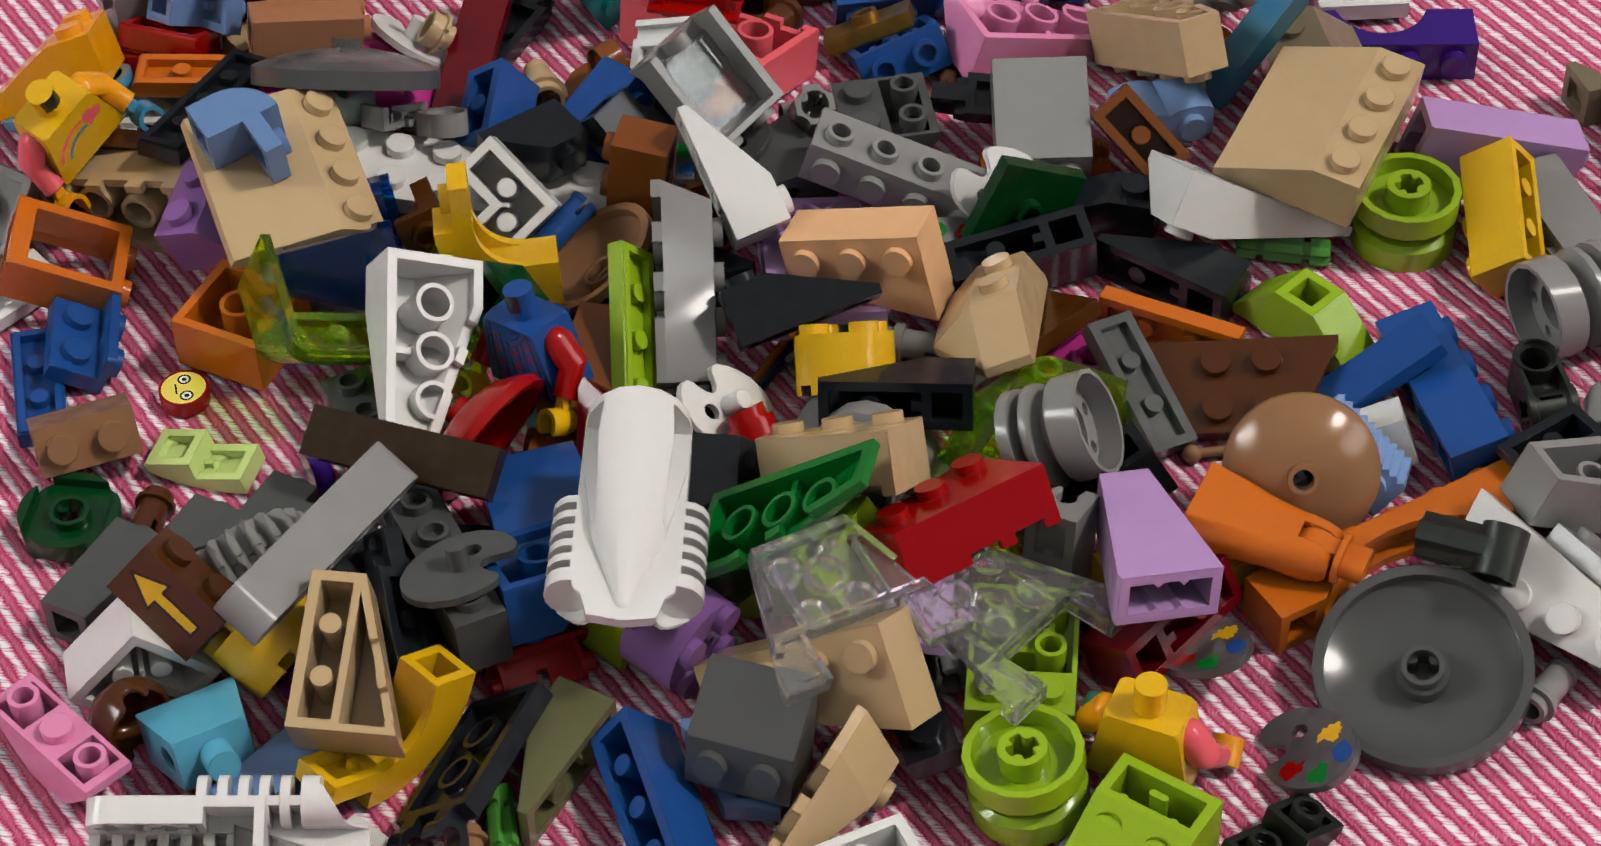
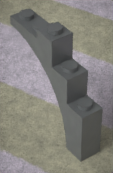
(83, 591)

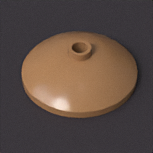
(585, 255)
(1312, 435)

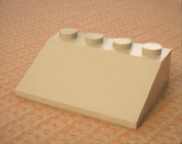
(1322, 127)
(316, 203)

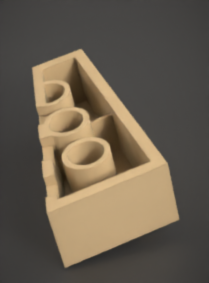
(1158, 38)

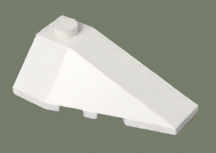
(1214, 208)
(419, 331)

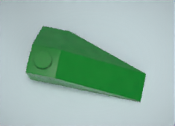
(783, 504)

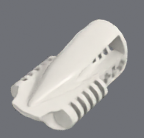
(630, 538)
(225, 817)

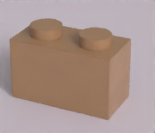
(84, 435)

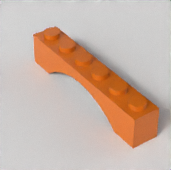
(1293, 609)

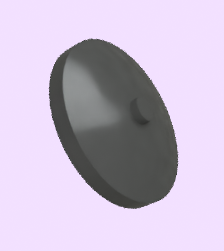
(345, 68)
(1425, 668)

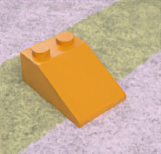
(78, 44)

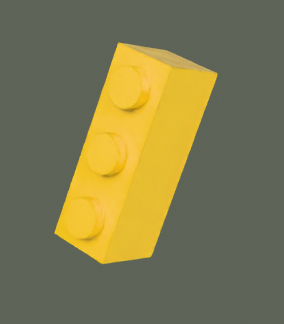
(1500, 212)

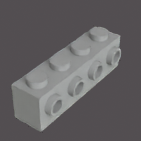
(881, 166)

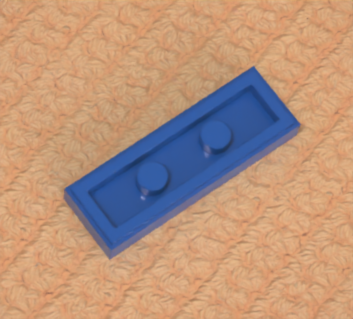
(1386, 364)
(31, 391)

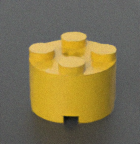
(826, 351)
(262, 664)

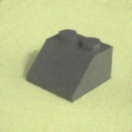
(745, 734)

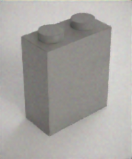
(1043, 109)

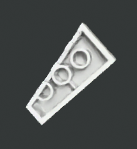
(1551, 591)

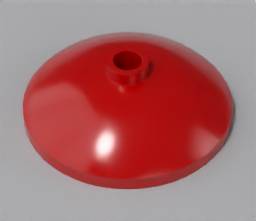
(494, 413)

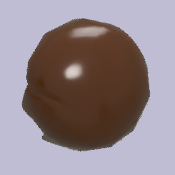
(116, 708)

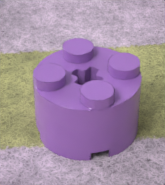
(672, 653)

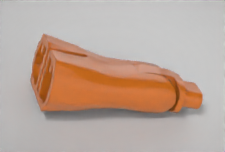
(1268, 532)

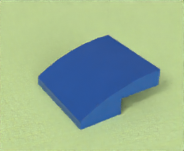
(533, 485)

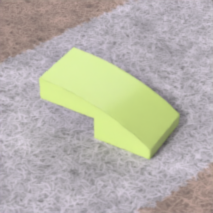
(198, 462)

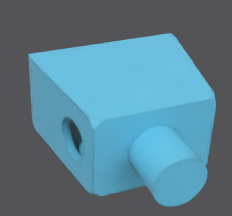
(198, 734)

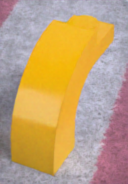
(463, 236)
(429, 699)

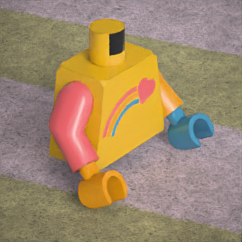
(68, 124)
(1155, 728)

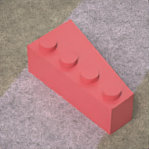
(781, 50)

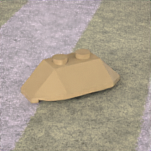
(995, 315)

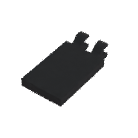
(470, 767)

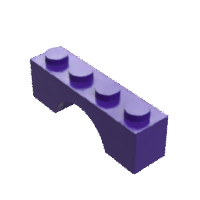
(1441, 40)

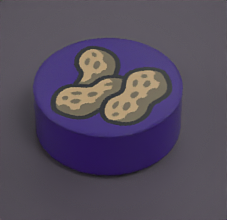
(318, 473)

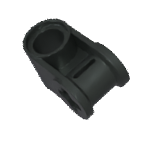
(1538, 382)

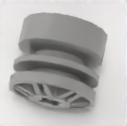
(1558, 298)
(1063, 425)

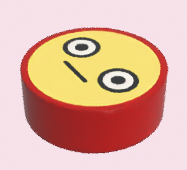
(184, 393)

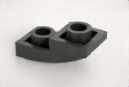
(1291, 822)

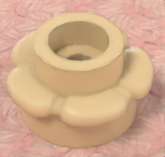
(436, 32)

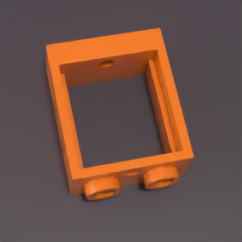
(72, 230)

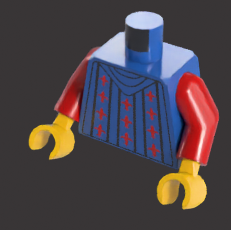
(530, 337)

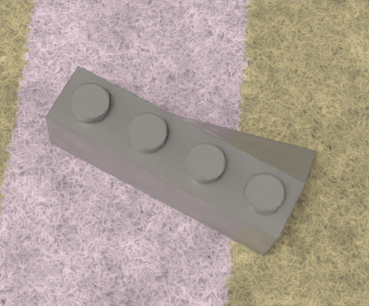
(686, 285)

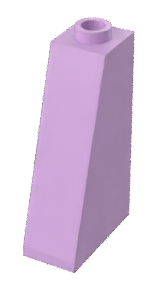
(1455, 128)
(1152, 553)

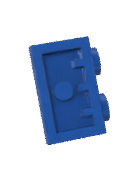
(906, 52)
(83, 343)

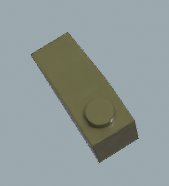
(559, 754)

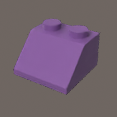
(188, 226)

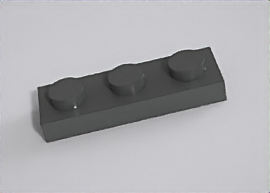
(1151, 402)

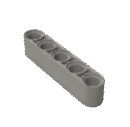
(315, 542)

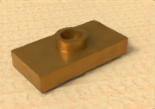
(868, 26)

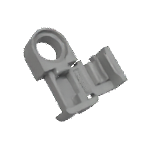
(430, 123)

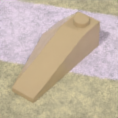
(841, 786)

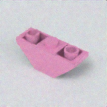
(58, 743)

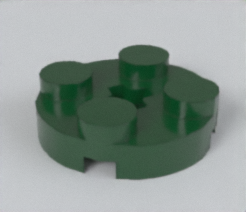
(42, 512)

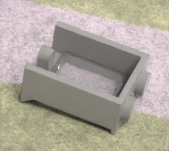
(711, 73)

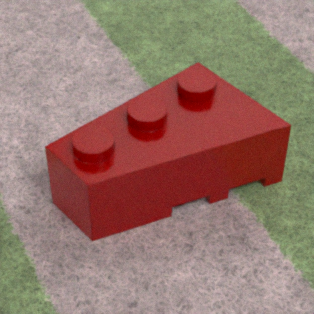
(963, 513)

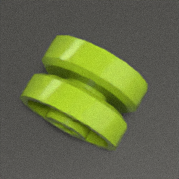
(1408, 214)
(1026, 779)

